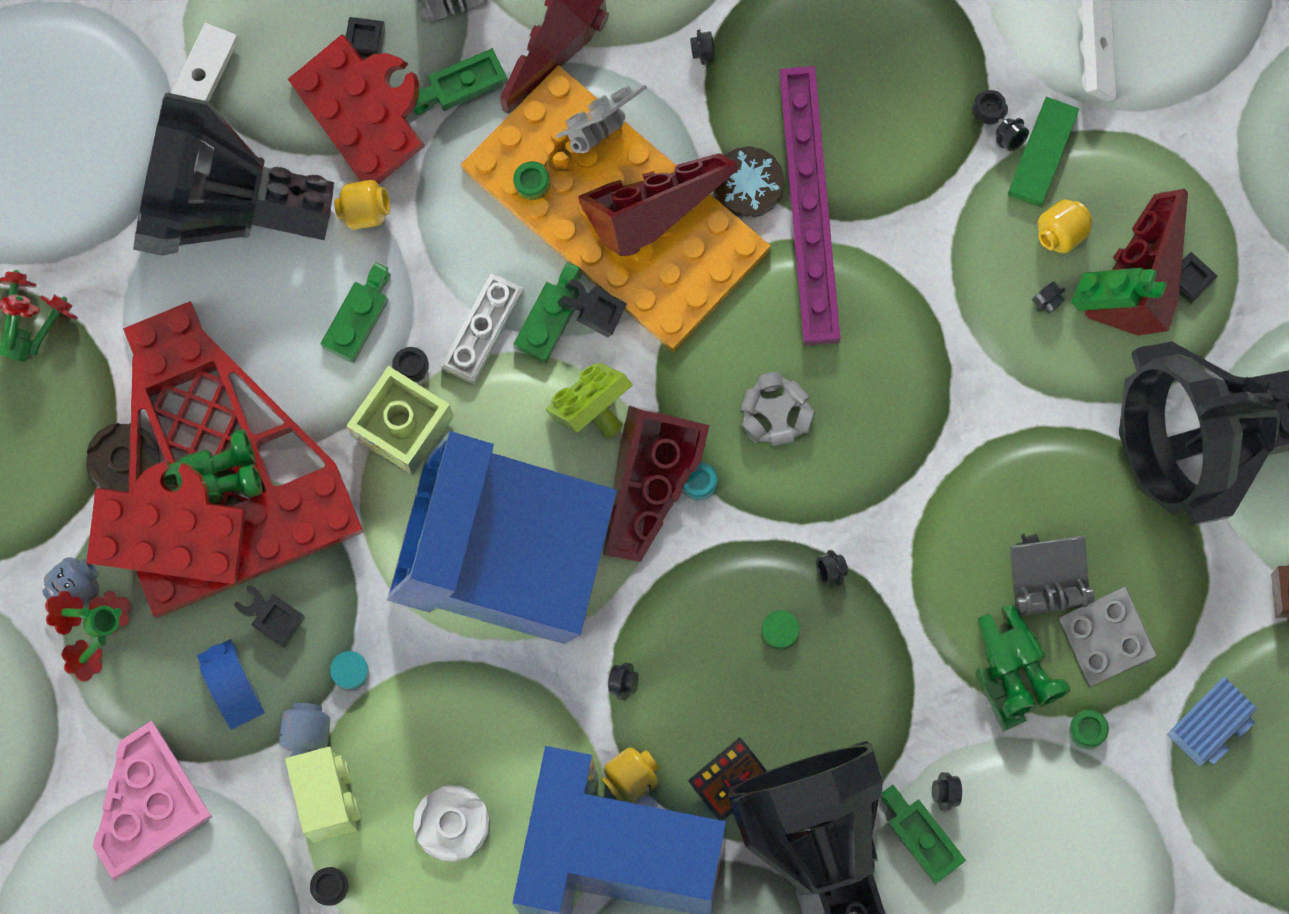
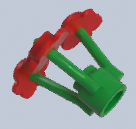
(15, 340)
(99, 621)

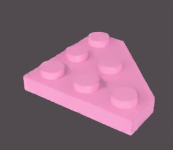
(145, 803)

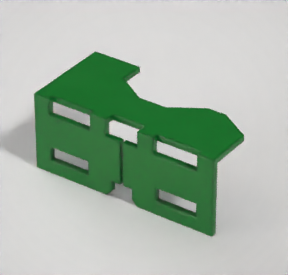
(992, 688)

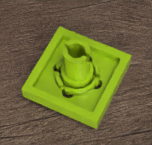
(590, 400)

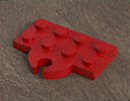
(361, 107)
(167, 528)

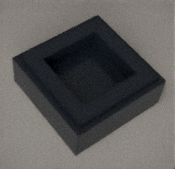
(365, 35)
(1194, 278)

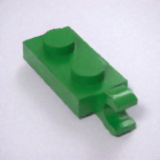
(462, 82)
(1116, 289)
(358, 315)
(547, 319)
(922, 836)

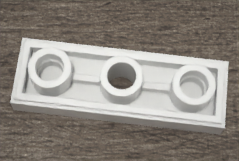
(1098, 49)
(206, 59)
(472, 346)

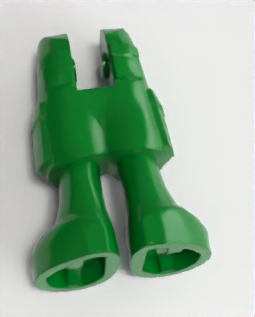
(238, 455)
(1017, 651)

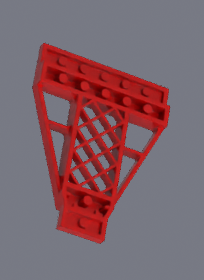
(279, 523)

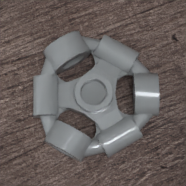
(775, 410)

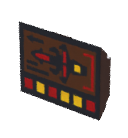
(721, 773)

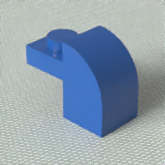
(230, 684)

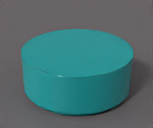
(701, 483)
(349, 670)

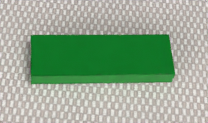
(1043, 151)

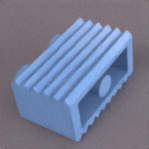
(1213, 722)

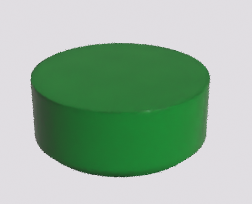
(531, 180)
(780, 630)
(1088, 729)

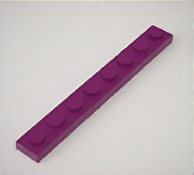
(809, 206)

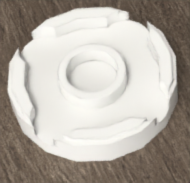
(451, 823)

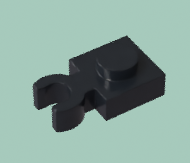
(597, 308)
(274, 618)

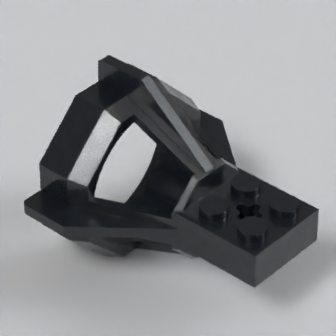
(234, 189)
(1238, 430)
(828, 859)

